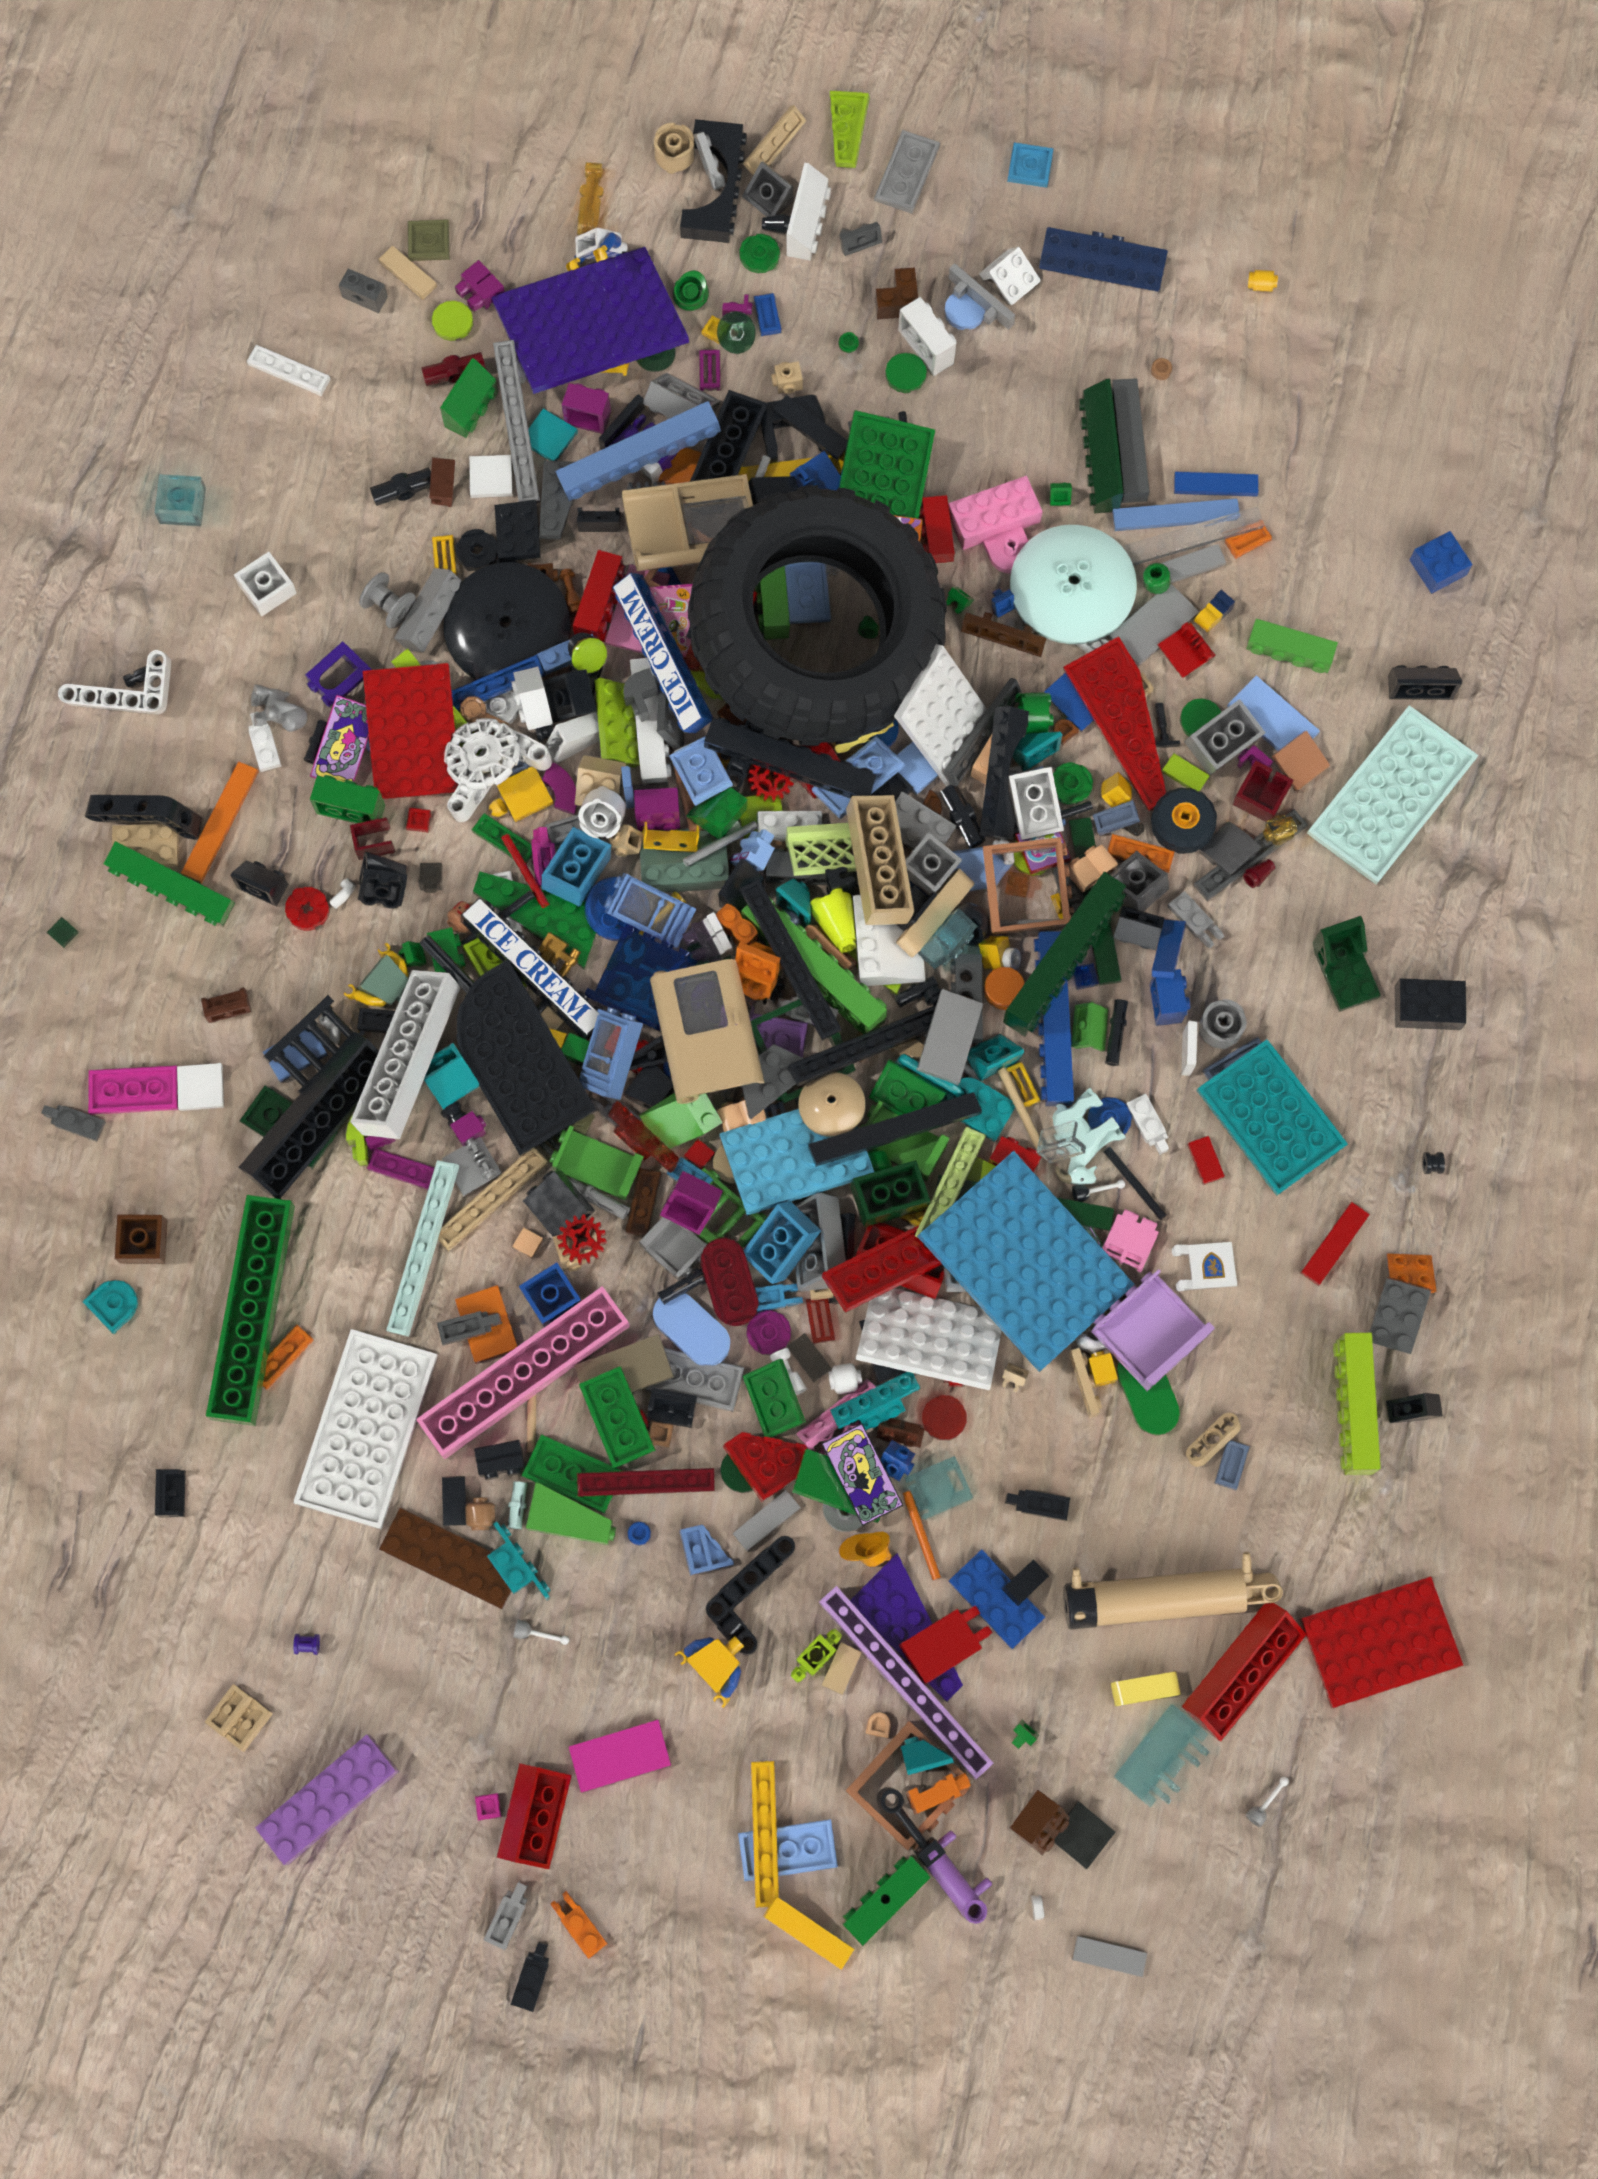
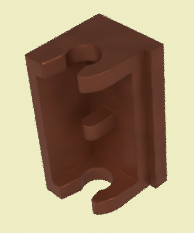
(442, 481)
(226, 1005)

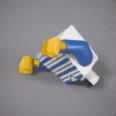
(597, 245)

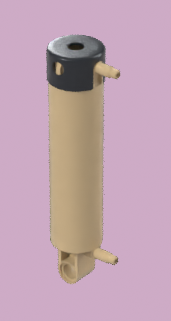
(1166, 1596)

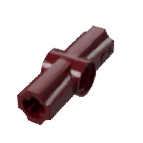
(449, 369)

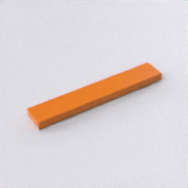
(219, 822)

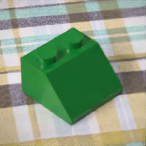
(719, 812)

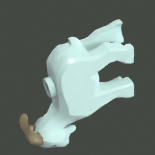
(1092, 1138)

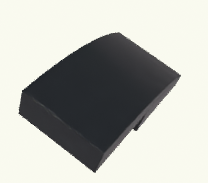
(453, 1500)

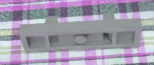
(993, 307)

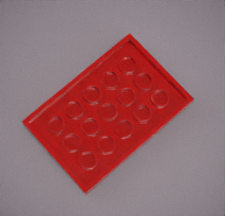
(409, 728)
(1381, 1642)

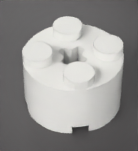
(601, 813)

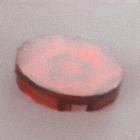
(944, 1417)

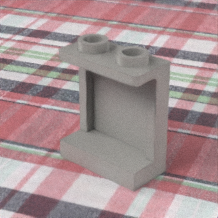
(673, 1247)

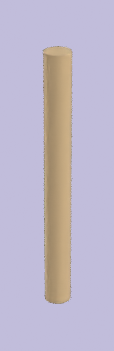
(1019, 1106)
(531, 1424)

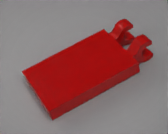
(944, 1644)

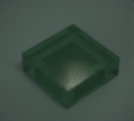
(62, 932)

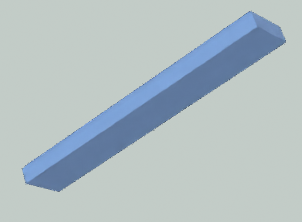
(1172, 514)

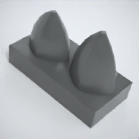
(861, 238)

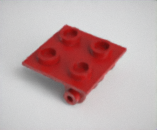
(1186, 649)

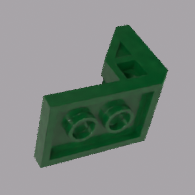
(1342, 959)

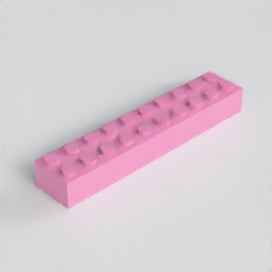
(523, 1372)

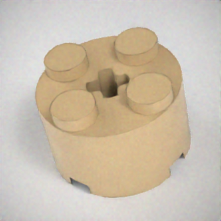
(674, 147)

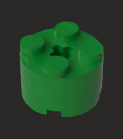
(1038, 706)

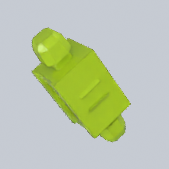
(833, 1637)

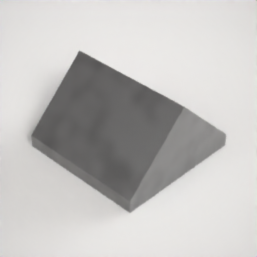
(768, 191)

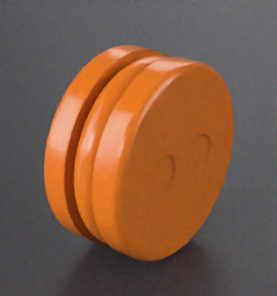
(1002, 987)

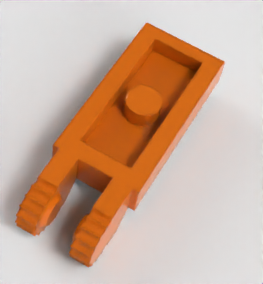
(580, 1927)

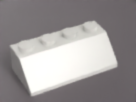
(807, 213)

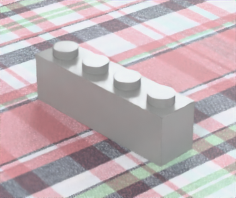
(428, 610)

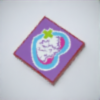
(1041, 859)

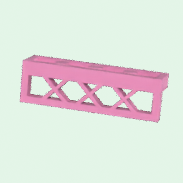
(824, 1425)

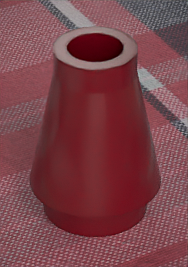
(1257, 874)

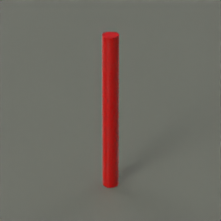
(525, 871)

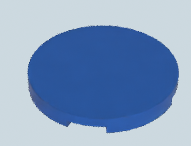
(595, 913)

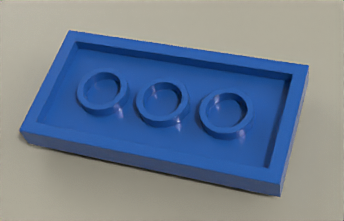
(981, 1585)

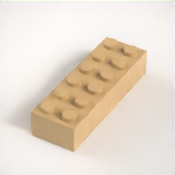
(879, 860)

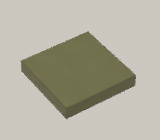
(428, 240)

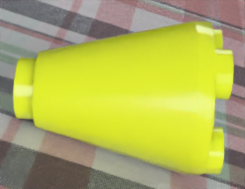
(836, 918)

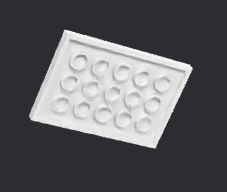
(940, 711)
(930, 1338)

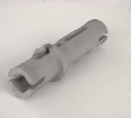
(601, 1200)

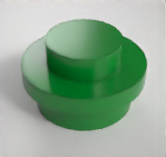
(848, 342)

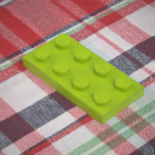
(616, 724)

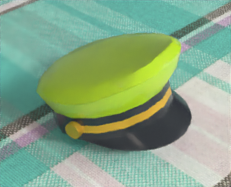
(587, 652)

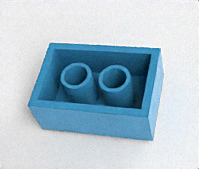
(576, 866)
(781, 1242)

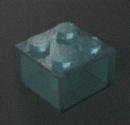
(180, 500)
(948, 939)

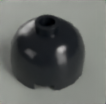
(979, 917)

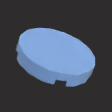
(963, 312)

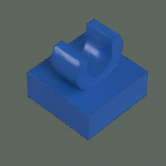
(1002, 602)

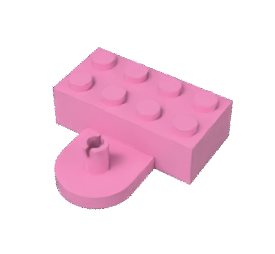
(997, 520)

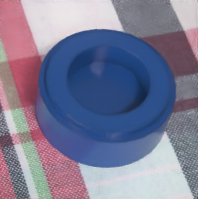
(639, 1533)

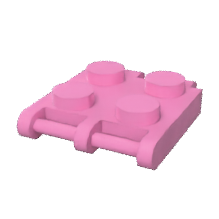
(1131, 1239)

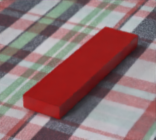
(1335, 1243)

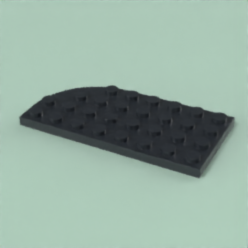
(518, 1060)

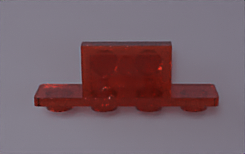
(640, 1138)

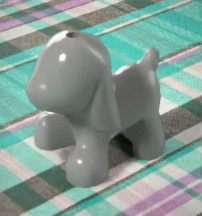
(277, 709)

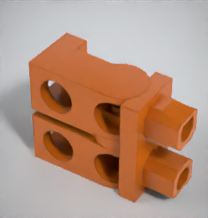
(938, 1793)

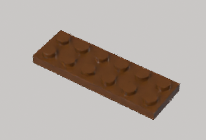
(445, 1557)

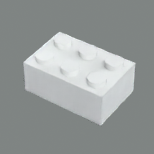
(927, 336)

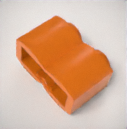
(736, 926)

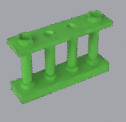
(727, 1194)

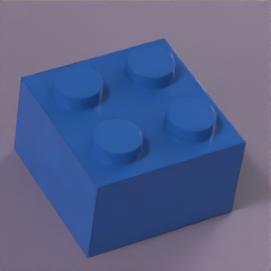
(1440, 562)
(1169, 999)
(550, 1294)

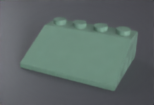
(668, 872)

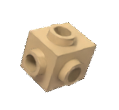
(787, 377)
(626, 841)

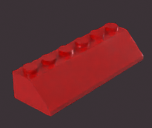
(1244, 1670)

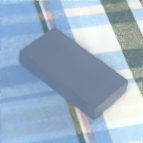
(1116, 818)
(1231, 1465)

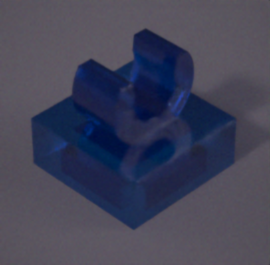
(1085, 976)

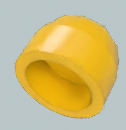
(498, 807)

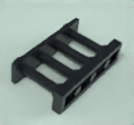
(293, 1039)

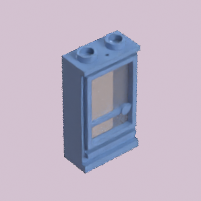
(649, 909)
(610, 1053)

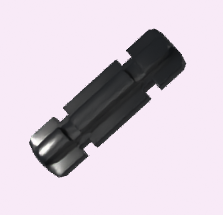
(139, 675)

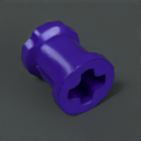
(307, 1644)

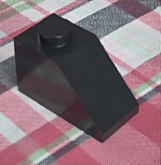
(1414, 1408)

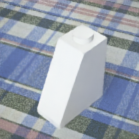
(573, 737)

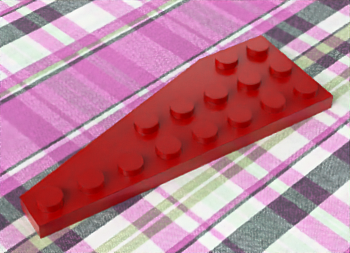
(1117, 702)

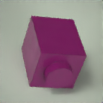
(468, 1127)

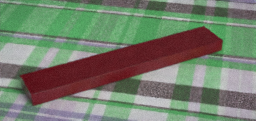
(645, 1482)

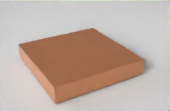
(1301, 760)

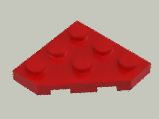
(765, 1462)

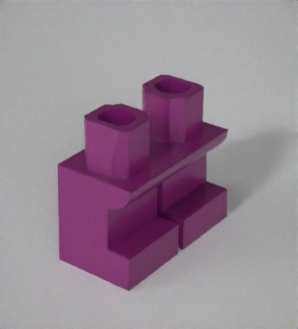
(480, 284)

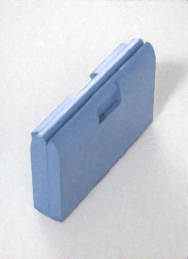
(296, 1057)

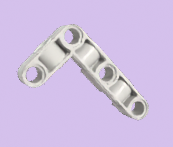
(470, 799)

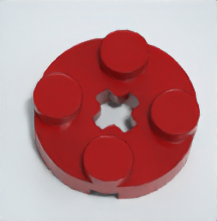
(313, 918)

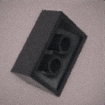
(1423, 683)

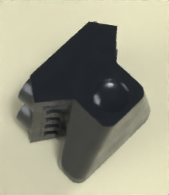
(381, 881)

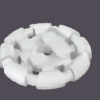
(487, 763)

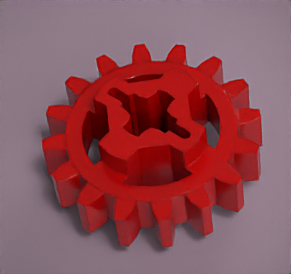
(761, 780)
(586, 1230)

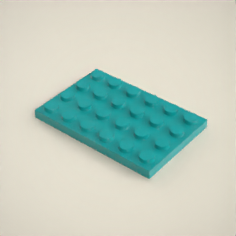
(1272, 1117)

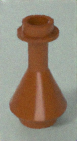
(572, 597)

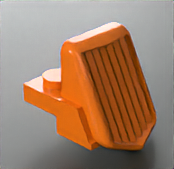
(757, 969)

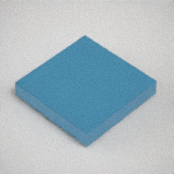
(1030, 165)

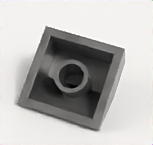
(1143, 881)

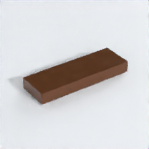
(643, 1202)

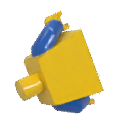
(715, 1664)

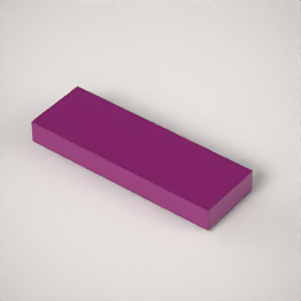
(400, 1168)

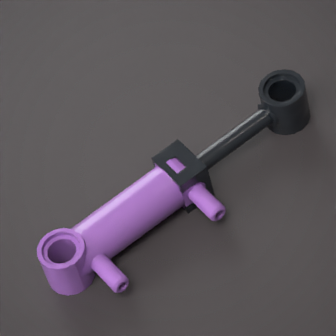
(938, 1863)

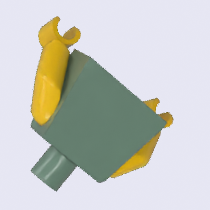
(383, 982)

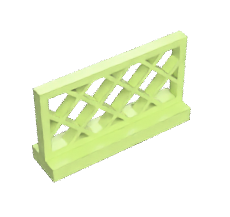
(815, 835)

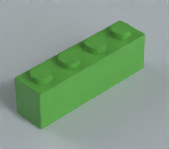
(1291, 646)

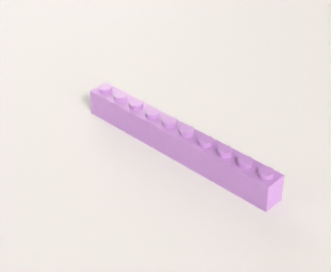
(906, 1683)

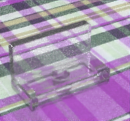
(1060, 1142)

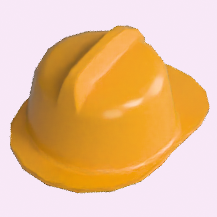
(868, 1548)

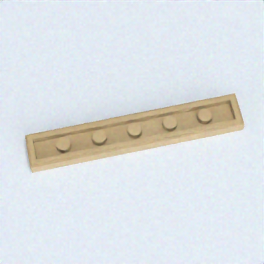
(491, 1198)

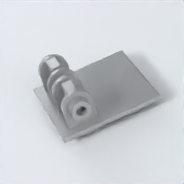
(475, 1165)

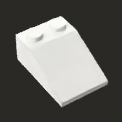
(1035, 802)

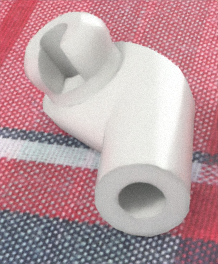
(1009, 857)
(348, 888)
(335, 1033)
(1088, 1344)

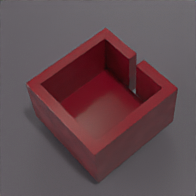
(1261, 796)

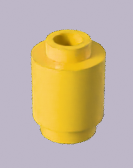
(1262, 280)

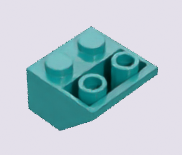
(449, 1076)

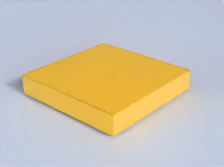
(524, 794)

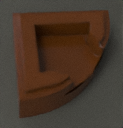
(933, 802)

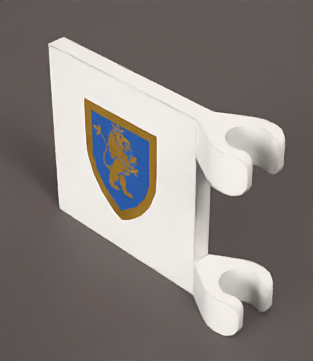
(1210, 1266)

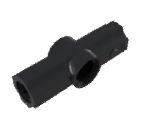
(401, 486)
(962, 816)

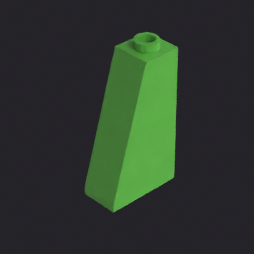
(563, 1517)

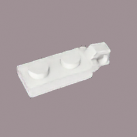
(264, 746)
(1148, 1123)

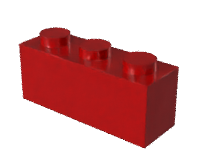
(937, 528)

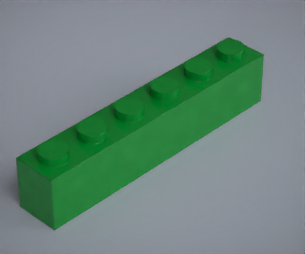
(168, 883)

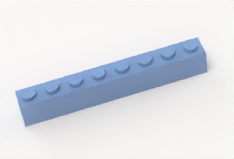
(638, 450)

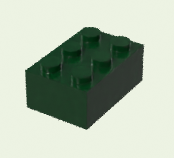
(890, 1193)

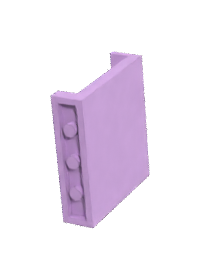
(1150, 1330)

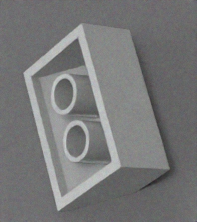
(673, 396)

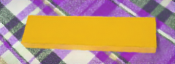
(808, 1932)

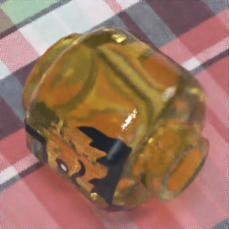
(1280, 829)

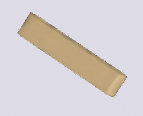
(947, 899)

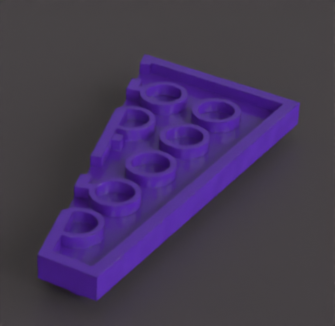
(898, 1614)

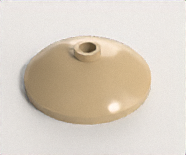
(832, 1118)

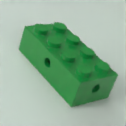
(872, 1912)

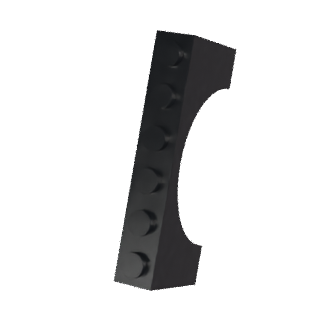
(714, 220)

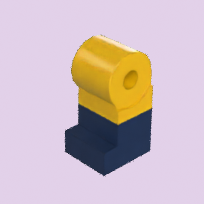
(1215, 611)

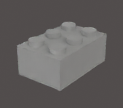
(1224, 737)

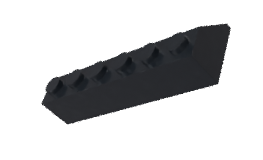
(729, 447)

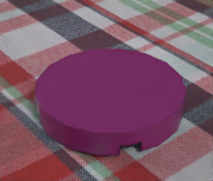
(768, 1332)

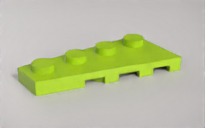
(848, 123)

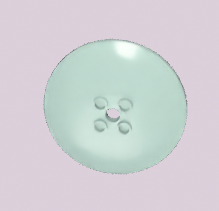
(1068, 610)

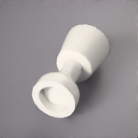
(798, 1385)

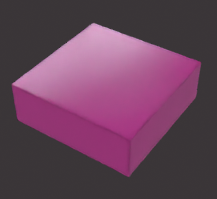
(488, 1806)

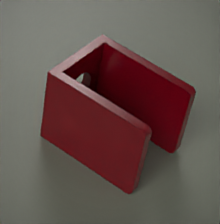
(371, 827)

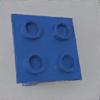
(818, 472)

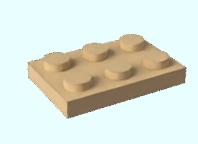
(150, 840)

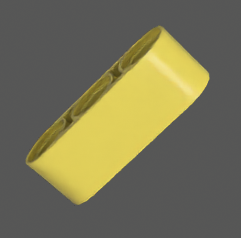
(1145, 1688)

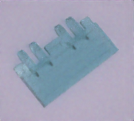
(1159, 1754)

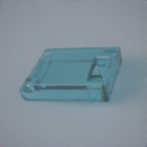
(934, 1488)

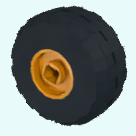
(1183, 820)

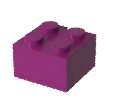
(586, 408)
(657, 808)
(691, 1202)

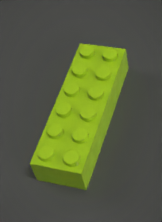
(1357, 1404)

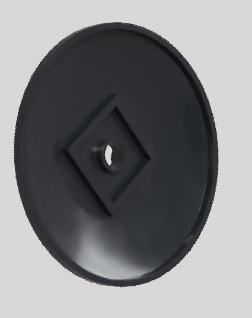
(500, 591)

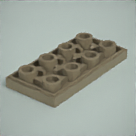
(642, 1363)

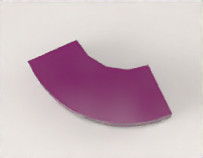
(563, 787)

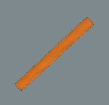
(922, 1537)

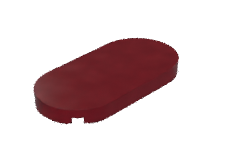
(729, 1281)

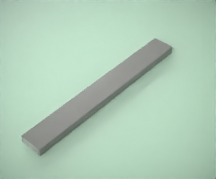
(516, 421)

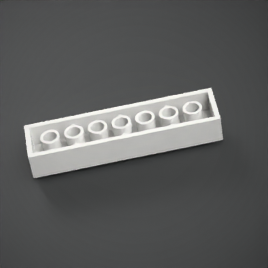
(405, 1054)

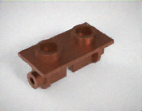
(909, 1436)

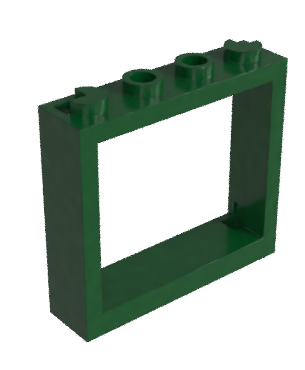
(761, 1047)

